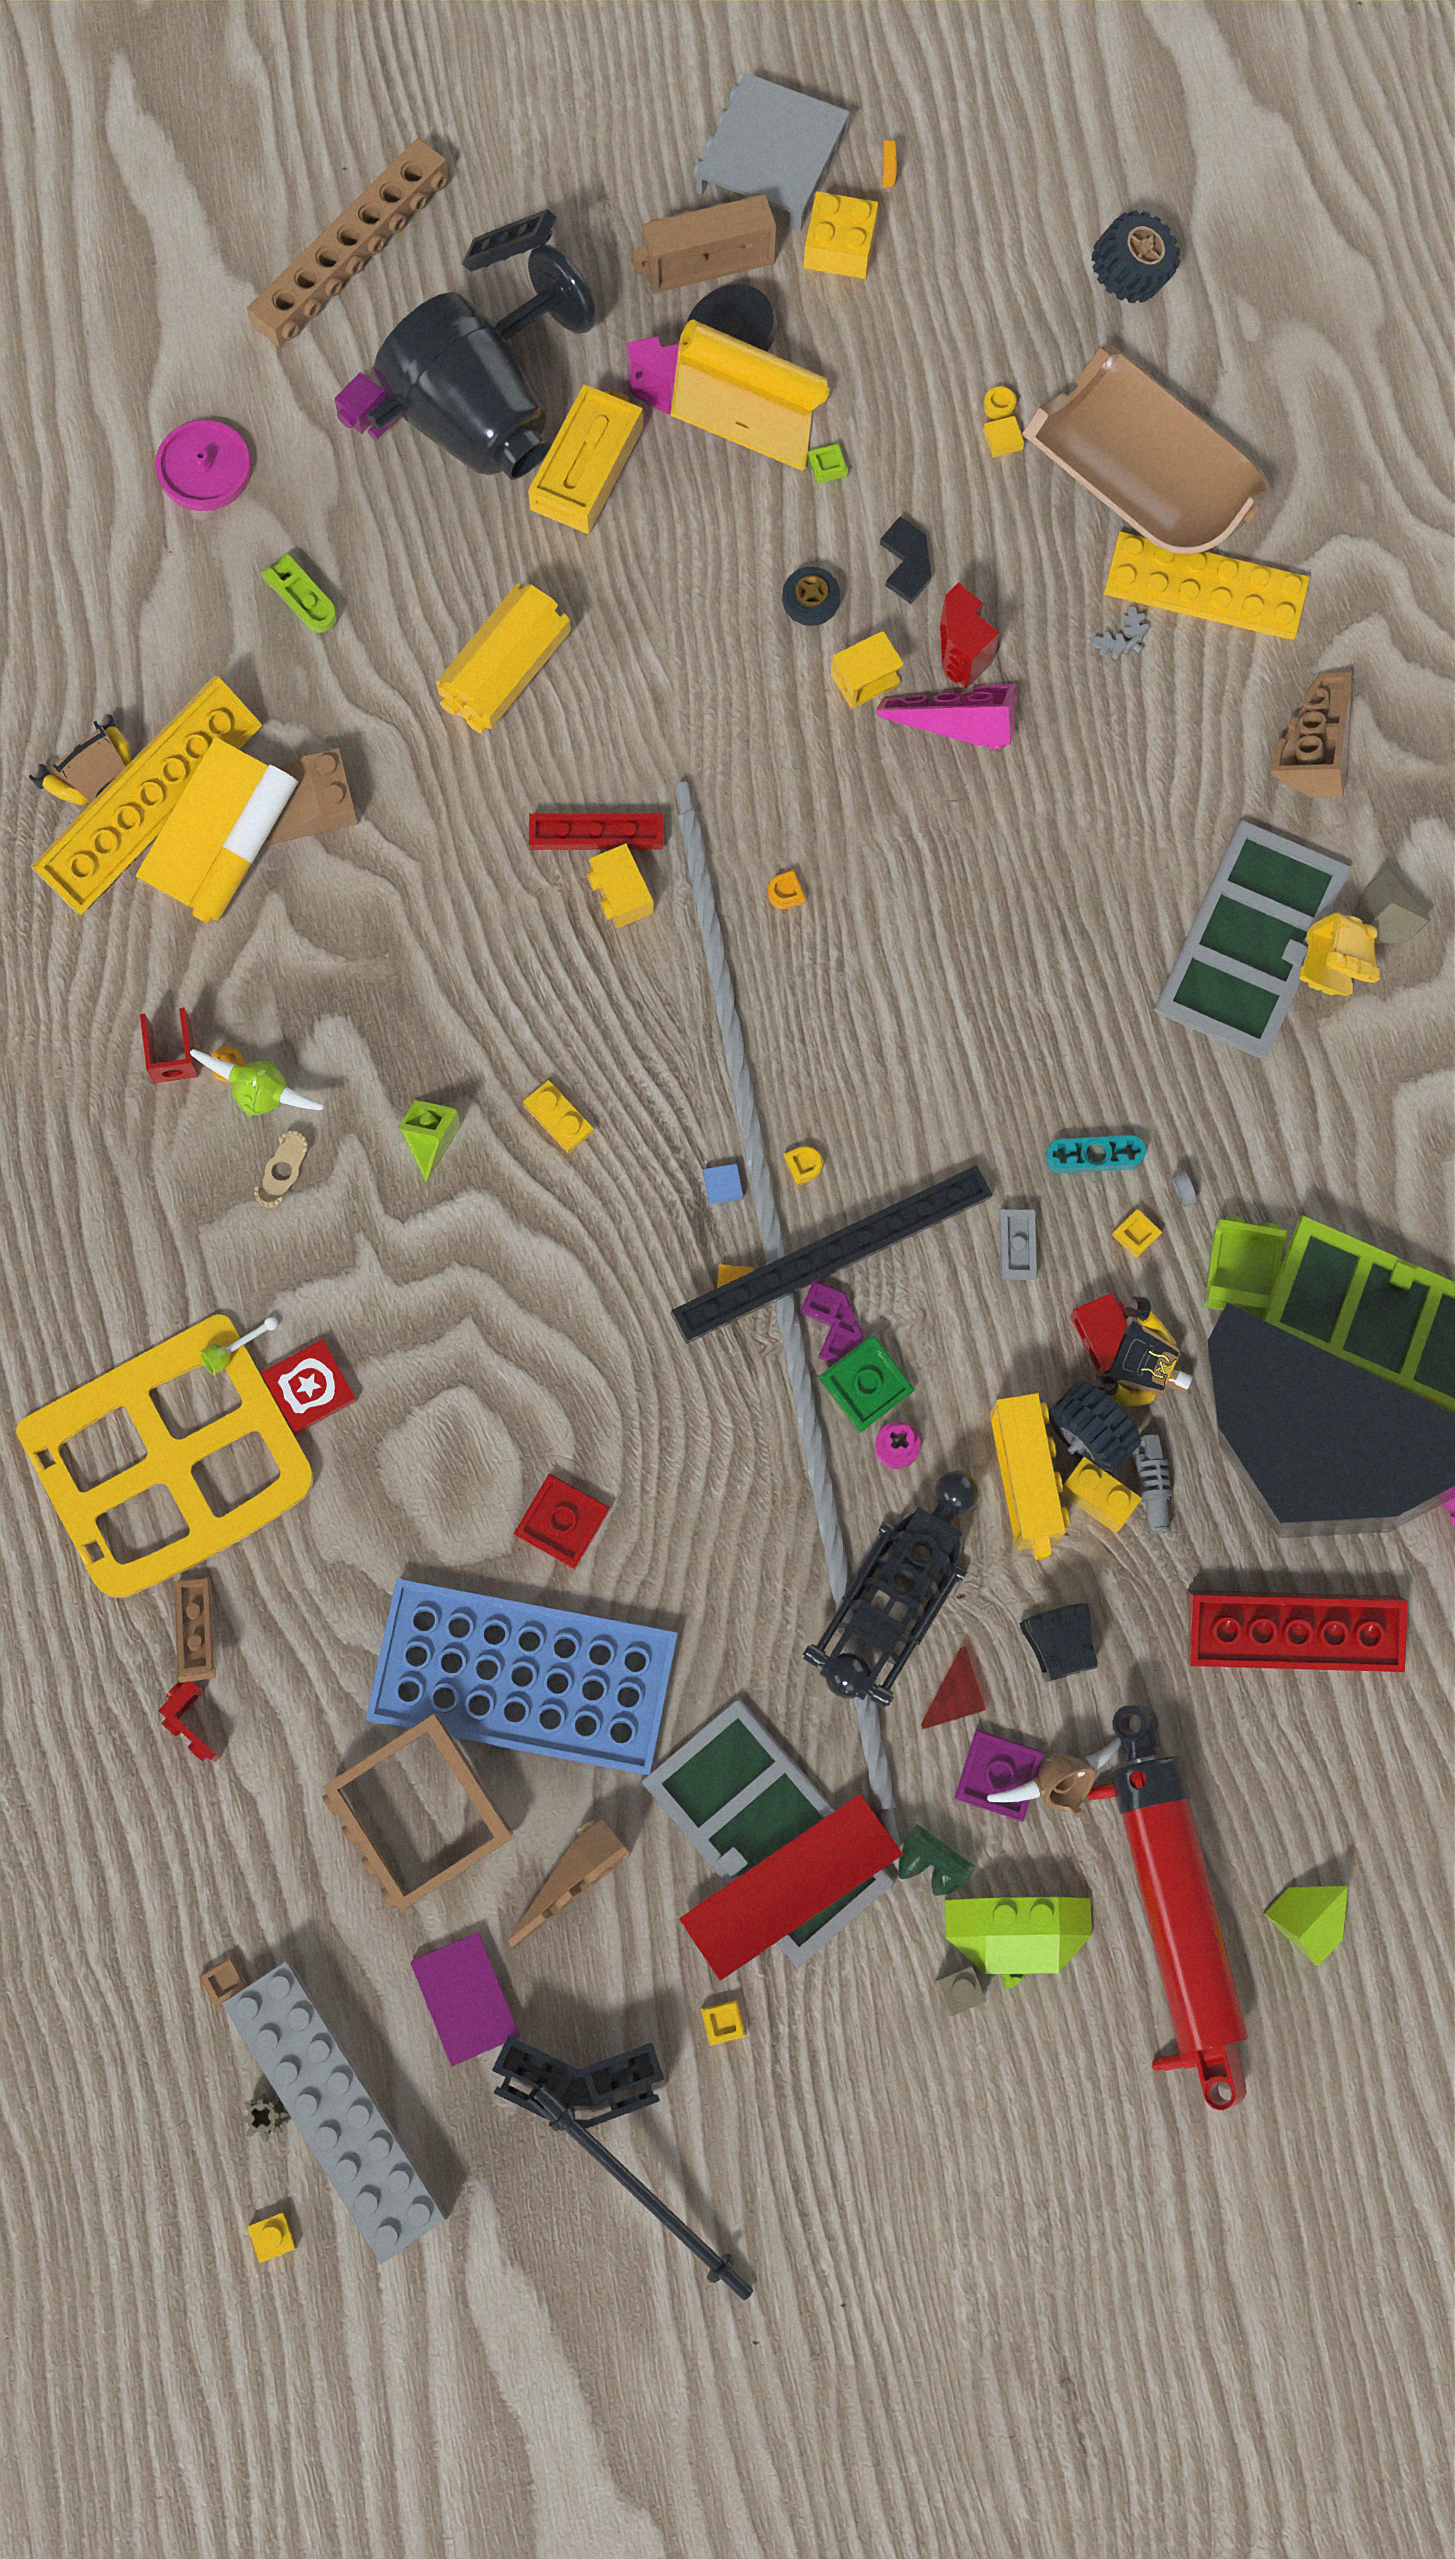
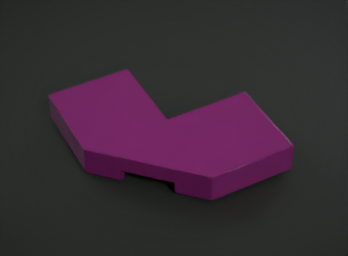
(833, 1309)

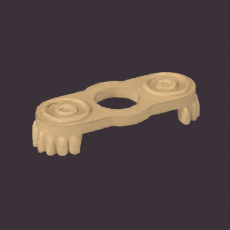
(290, 1151)

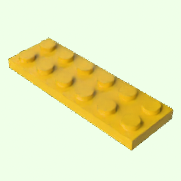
(1207, 586)

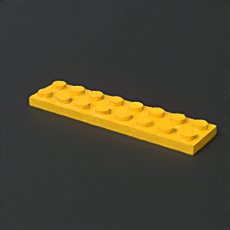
(141, 797)

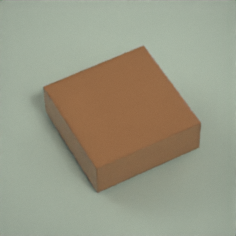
(223, 1981)

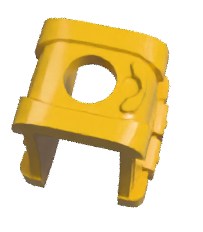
(1336, 952)

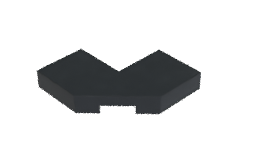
(911, 547)

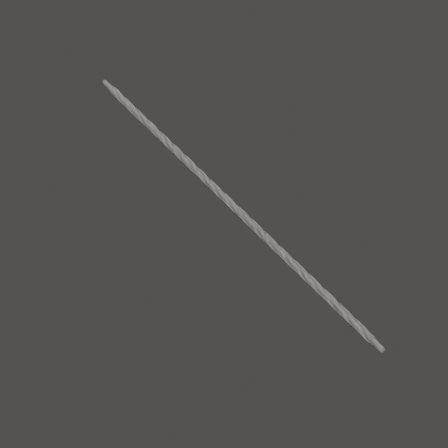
(787, 1317)

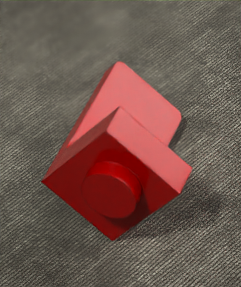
(181, 1698)

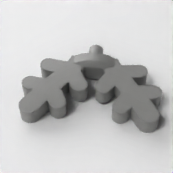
(1132, 631)

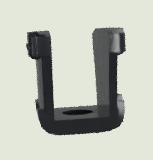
(1061, 1641)

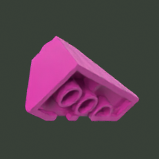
(974, 717)

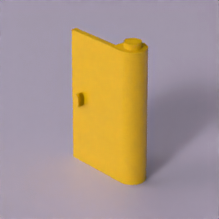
(745, 394)

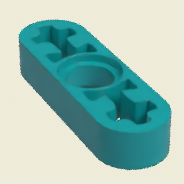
(1121, 1160)

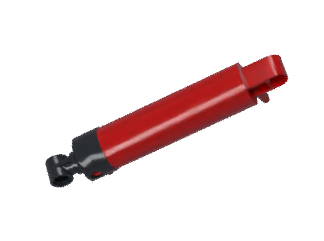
(1178, 1909)

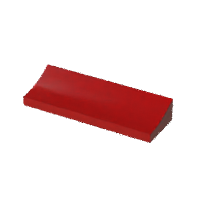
(1297, 1631)
(790, 1887)

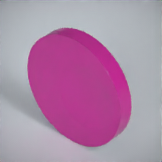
(203, 465)

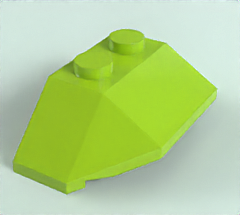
(1018, 1932)

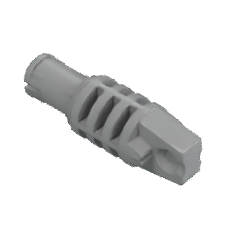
(1154, 1483)

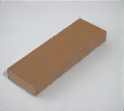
(194, 1630)

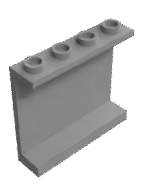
(773, 146)

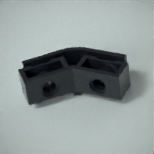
(579, 2086)

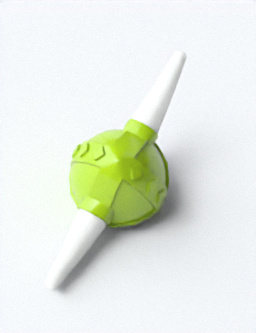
(257, 1085)

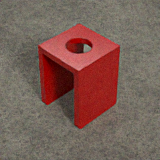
(187, 1067)

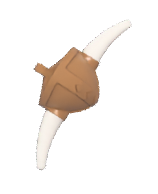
(1061, 1780)

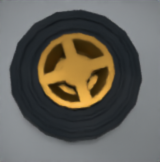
(807, 584)

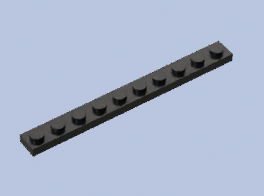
(830, 1254)

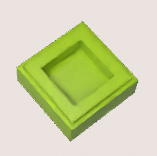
(827, 463)

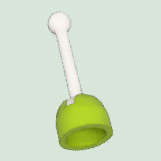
(217, 1357)

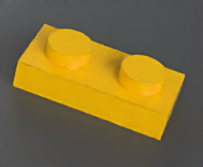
(558, 1117)

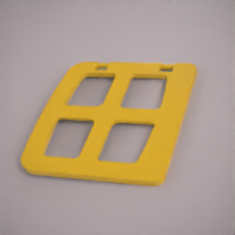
(167, 1458)

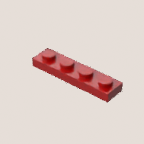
(595, 831)

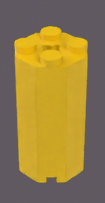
(502, 657)

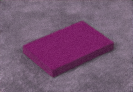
(465, 1999)

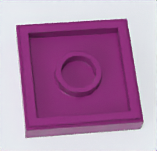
(995, 1767)

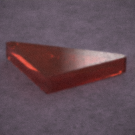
(957, 1695)

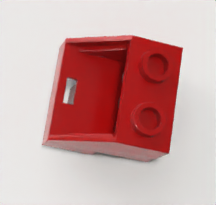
(965, 637)

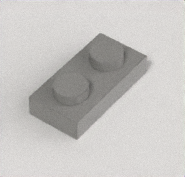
(1017, 1244)

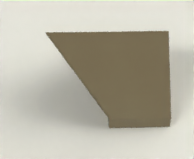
(1391, 911)

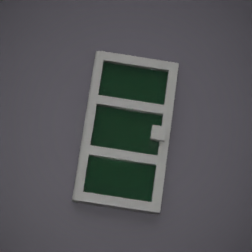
(1251, 940)
(744, 1801)

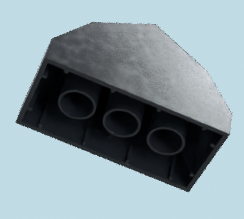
(1322, 1437)

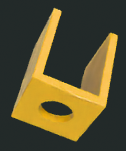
(866, 669)

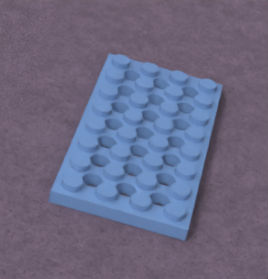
(551, 1626)

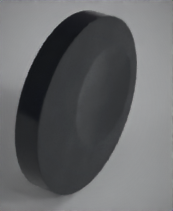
(740, 313)

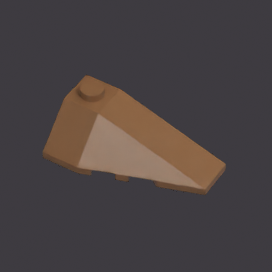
(1316, 745)

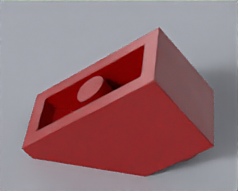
(1101, 1329)

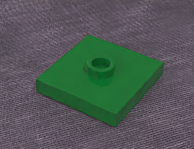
(866, 1383)

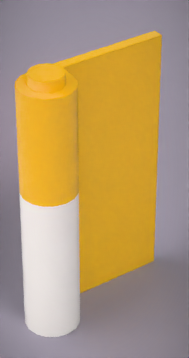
(216, 830)

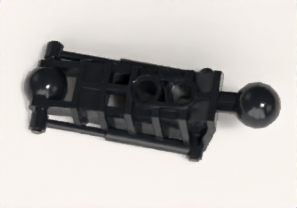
(849, 1673)

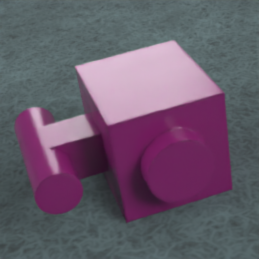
(356, 401)

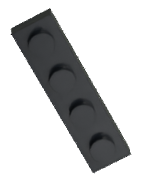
(509, 240)

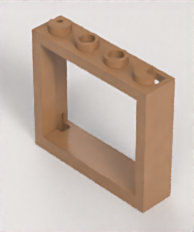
(468, 1779)

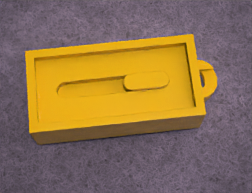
(586, 458)
(1028, 1473)

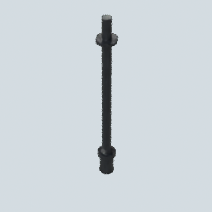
(563, 2119)

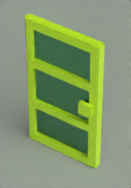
(1368, 1310)

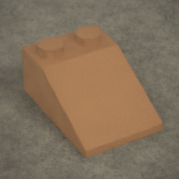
(319, 800)

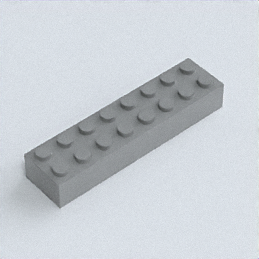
(335, 2111)

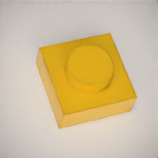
(272, 2237)

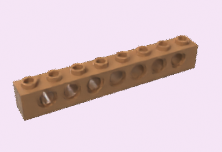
(332, 247)

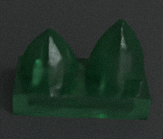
(923, 1850)

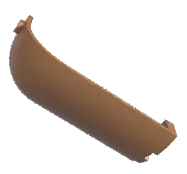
(1149, 456)

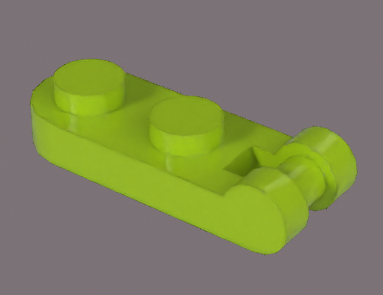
(301, 594)

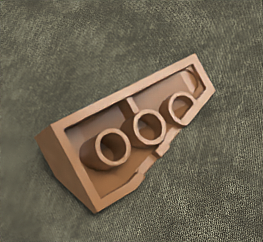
(583, 1865)

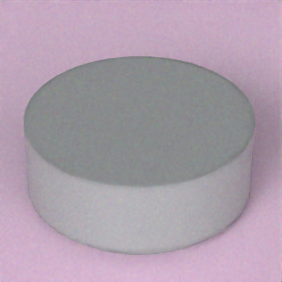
(1184, 1188)

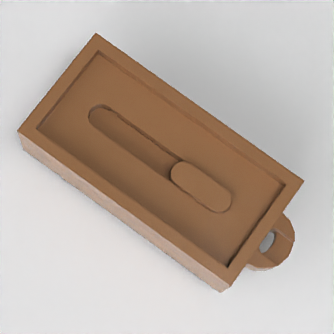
(706, 243)

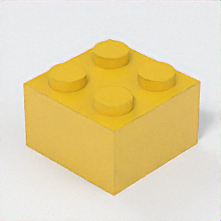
(840, 235)

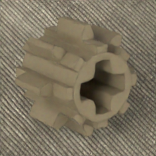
(274, 2116)

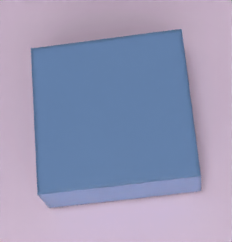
(722, 1184)

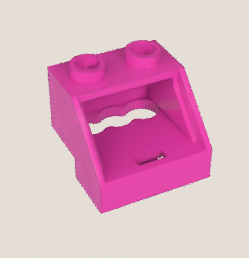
(657, 371)

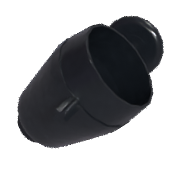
(460, 378)

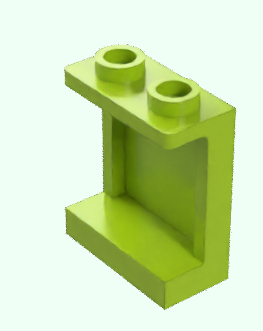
(1243, 1265)

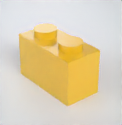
(620, 886)
(1100, 1495)

